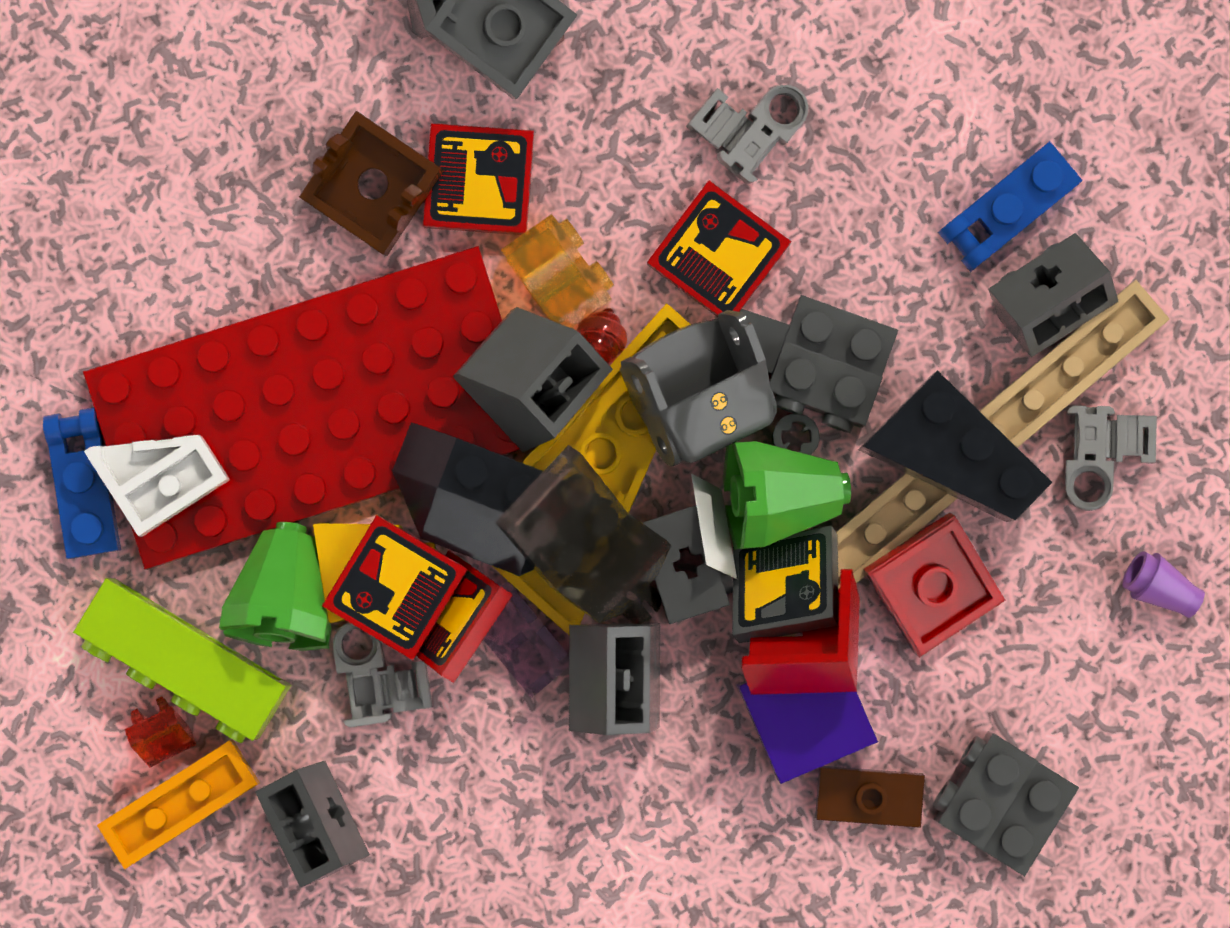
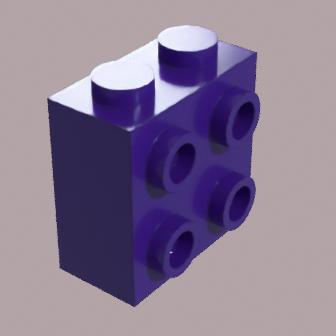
(807, 728)

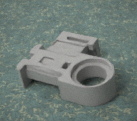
(743, 139)
(1106, 440)
(377, 690)

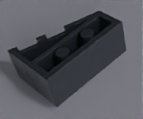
(958, 450)

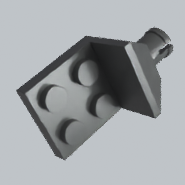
(495, 37)

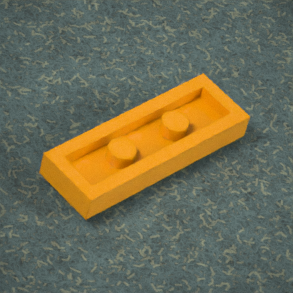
(178, 804)

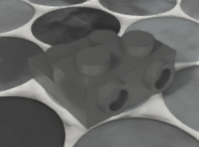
(831, 364)
(1004, 802)

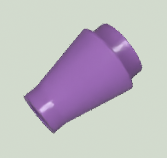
(1160, 584)

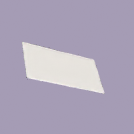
(713, 526)

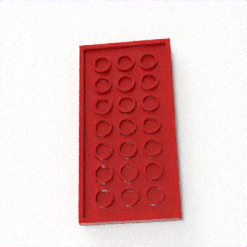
(307, 399)

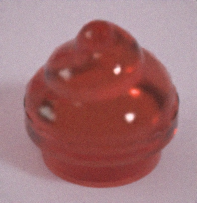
(604, 333)

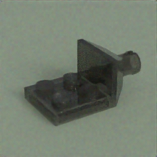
(586, 541)

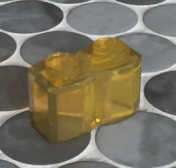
(557, 273)

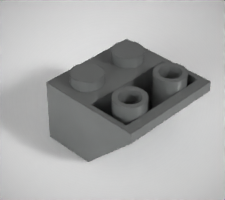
(532, 376)
(614, 678)

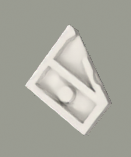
(157, 477)

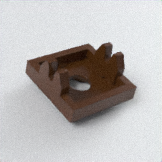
(337, 175)

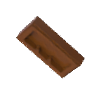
(870, 796)

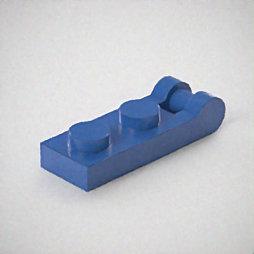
(1012, 205)
(81, 495)

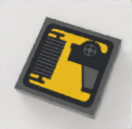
(787, 586)

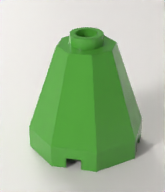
(779, 492)
(279, 593)

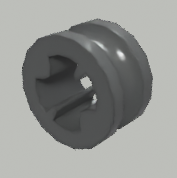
(785, 425)

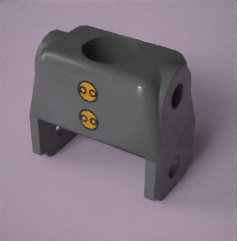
(701, 387)

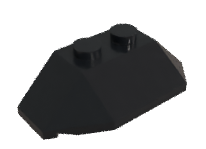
(460, 494)

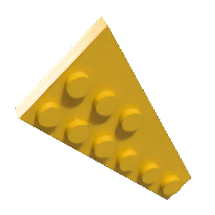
(613, 443)

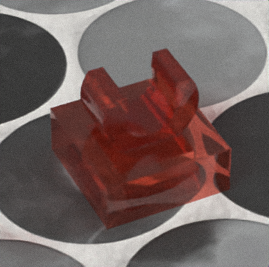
(159, 735)

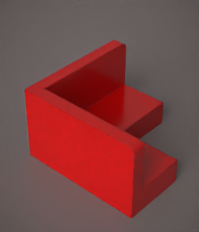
(813, 662)

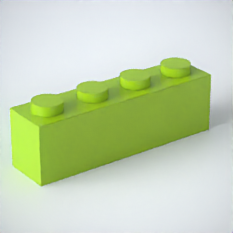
(181, 659)

